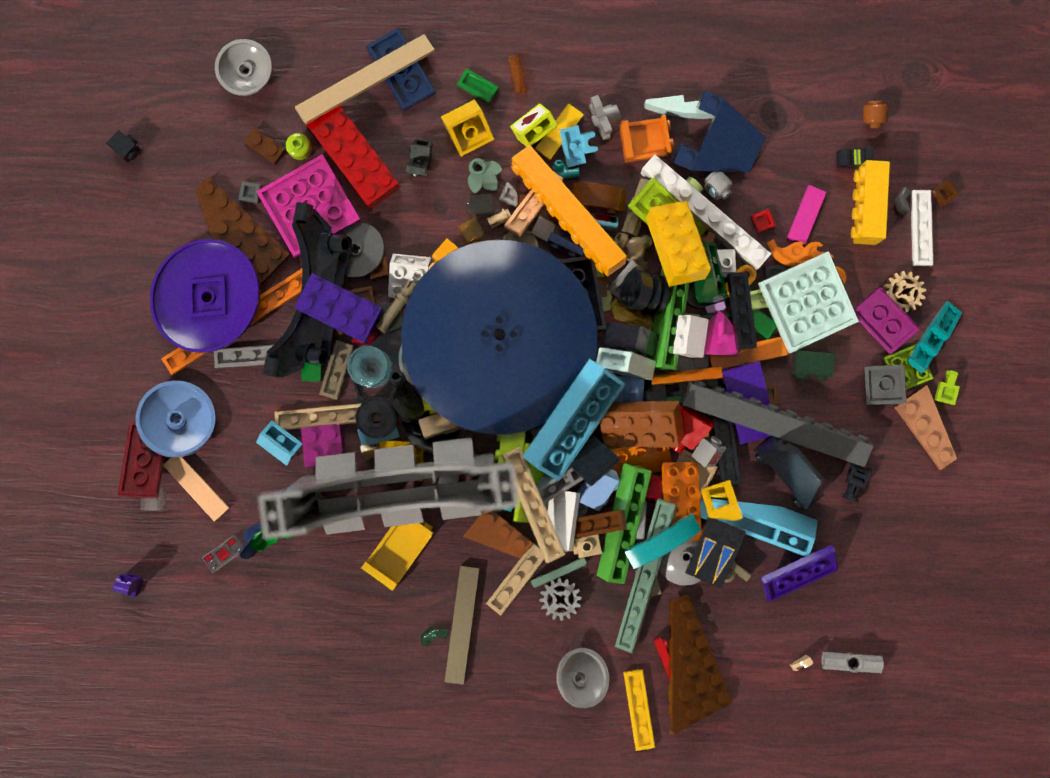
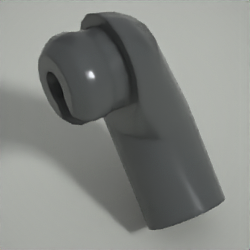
(901, 203)

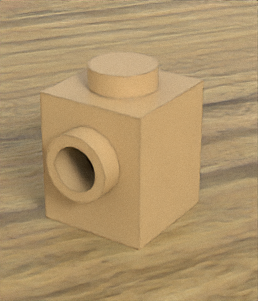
(587, 546)

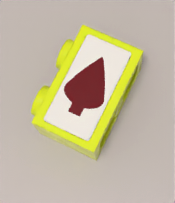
(534, 125)

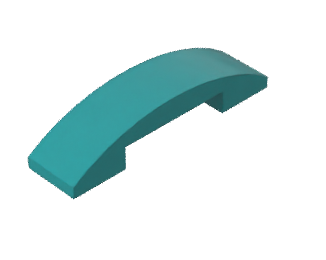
(663, 542)

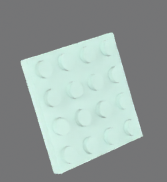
(808, 302)

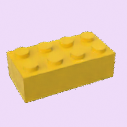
(870, 202)
(678, 243)

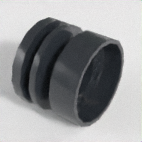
(644, 292)

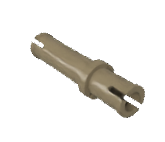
(395, 308)

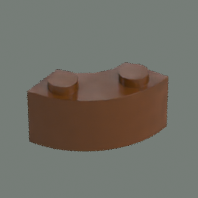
(601, 197)

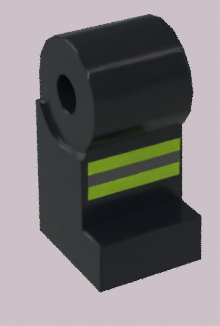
(853, 157)

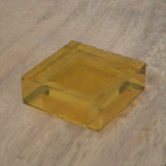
(471, 230)

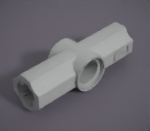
(840, 661)

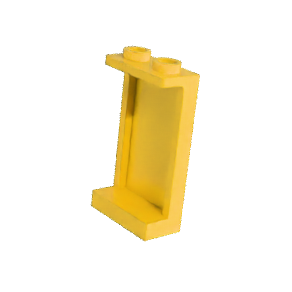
(397, 552)

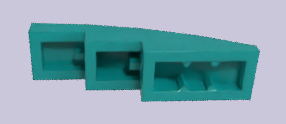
(934, 337)

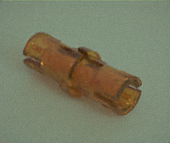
(517, 74)

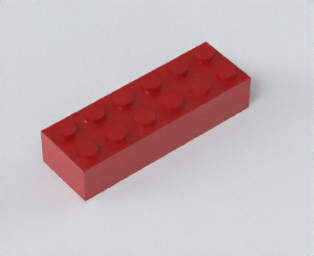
(354, 156)

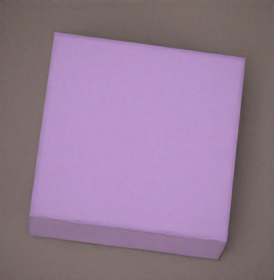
(715, 308)

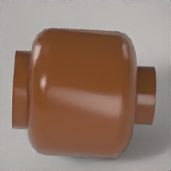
(875, 113)

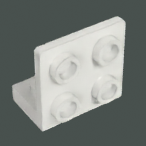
(405, 268)

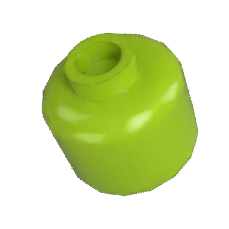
(298, 146)

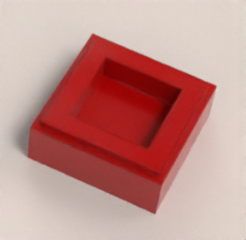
(762, 221)

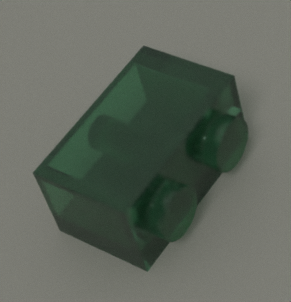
(813, 364)

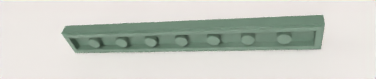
(644, 582)

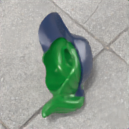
(255, 541)

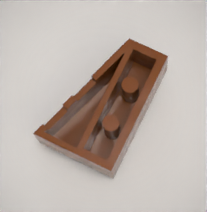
(497, 533)

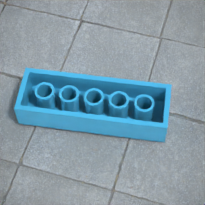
(574, 420)

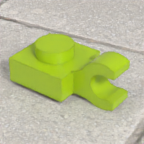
(948, 391)

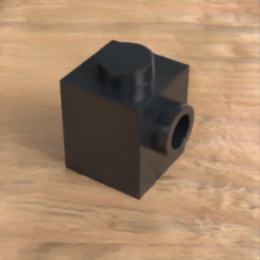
(124, 146)

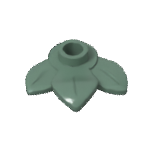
(485, 177)

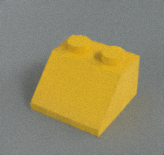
(467, 127)

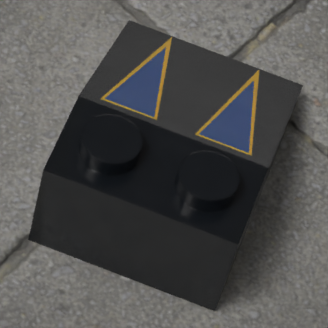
(715, 552)

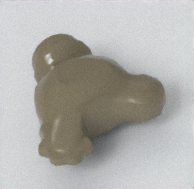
(634, 247)

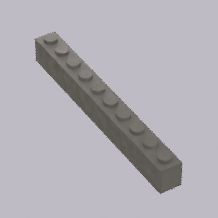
(777, 422)

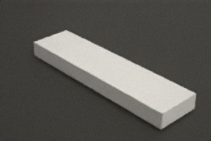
(921, 228)

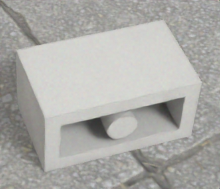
(690, 336)

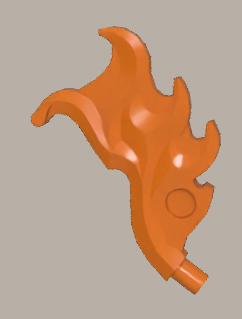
(797, 254)

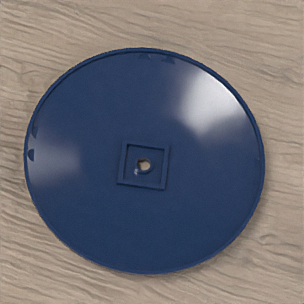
(452, 344)

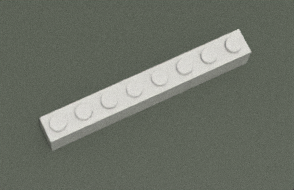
(708, 214)

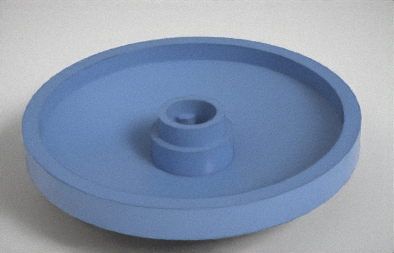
(175, 419)

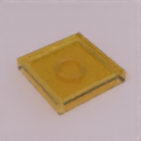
(630, 316)

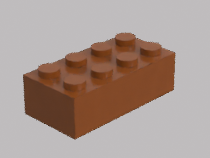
(643, 424)

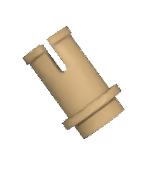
(499, 218)

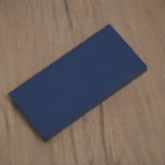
(411, 83)

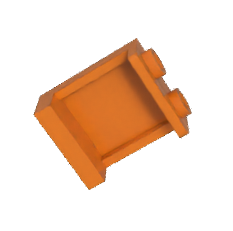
(646, 138)

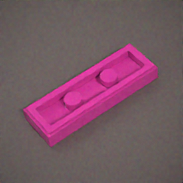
(806, 214)

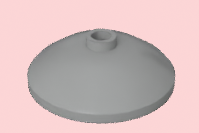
(236, 58)
(674, 567)
(591, 674)

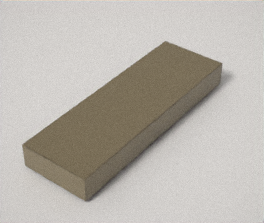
(336, 370)

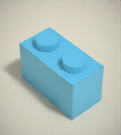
(279, 443)

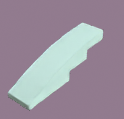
(676, 107)

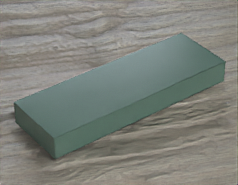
(560, 571)

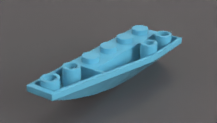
(772, 525)

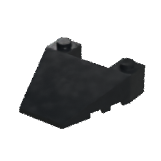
(793, 470)

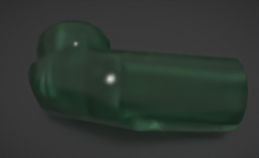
(431, 633)

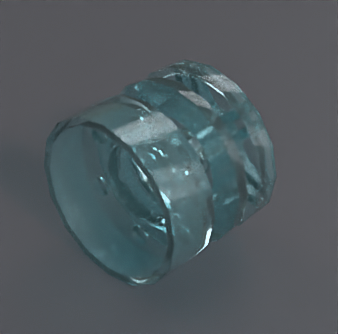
(359, 367)

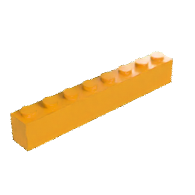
(568, 211)

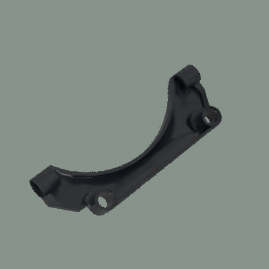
(328, 258)

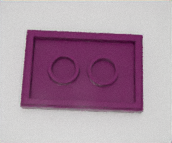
(886, 320)

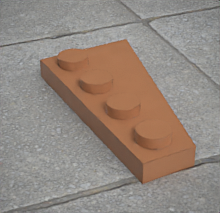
(926, 425)

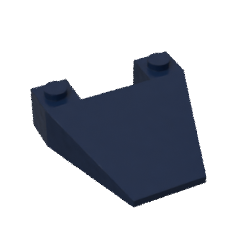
(728, 144)

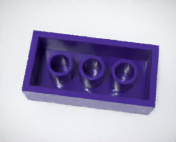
(339, 308)

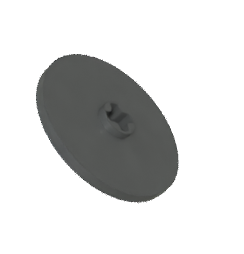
(370, 249)

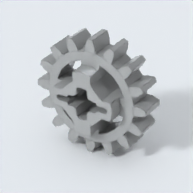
(566, 591)

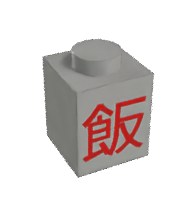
(709, 451)

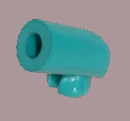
(564, 172)

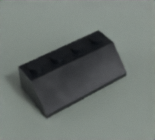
(586, 273)

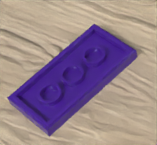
(750, 383)
(799, 573)

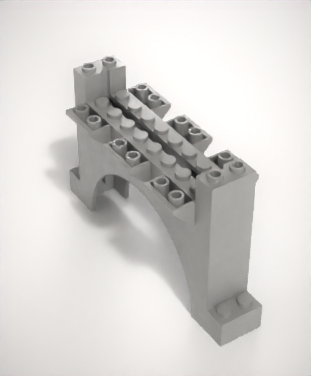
(294, 512)

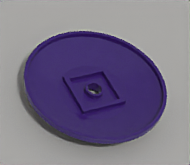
(181, 289)

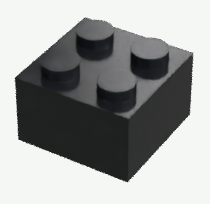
(631, 339)

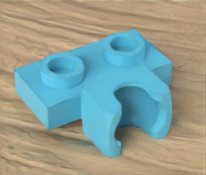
(575, 145)

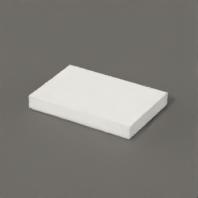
(563, 515)

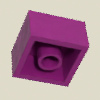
(322, 442)

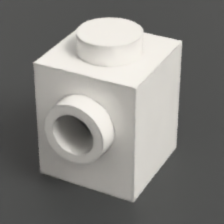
(727, 261)

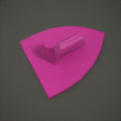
(720, 336)

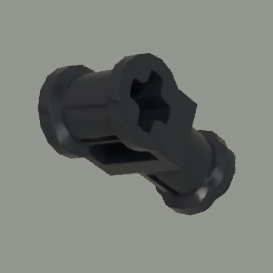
(856, 481)

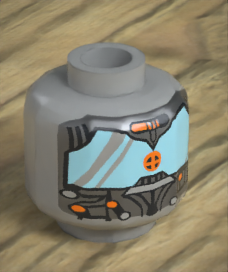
(718, 185)

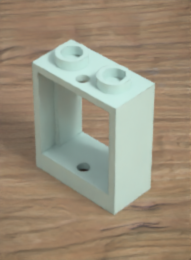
(626, 363)

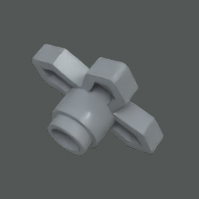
(603, 116)

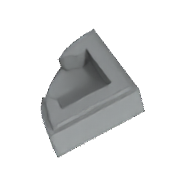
(509, 195)

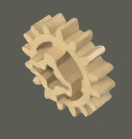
(908, 299)

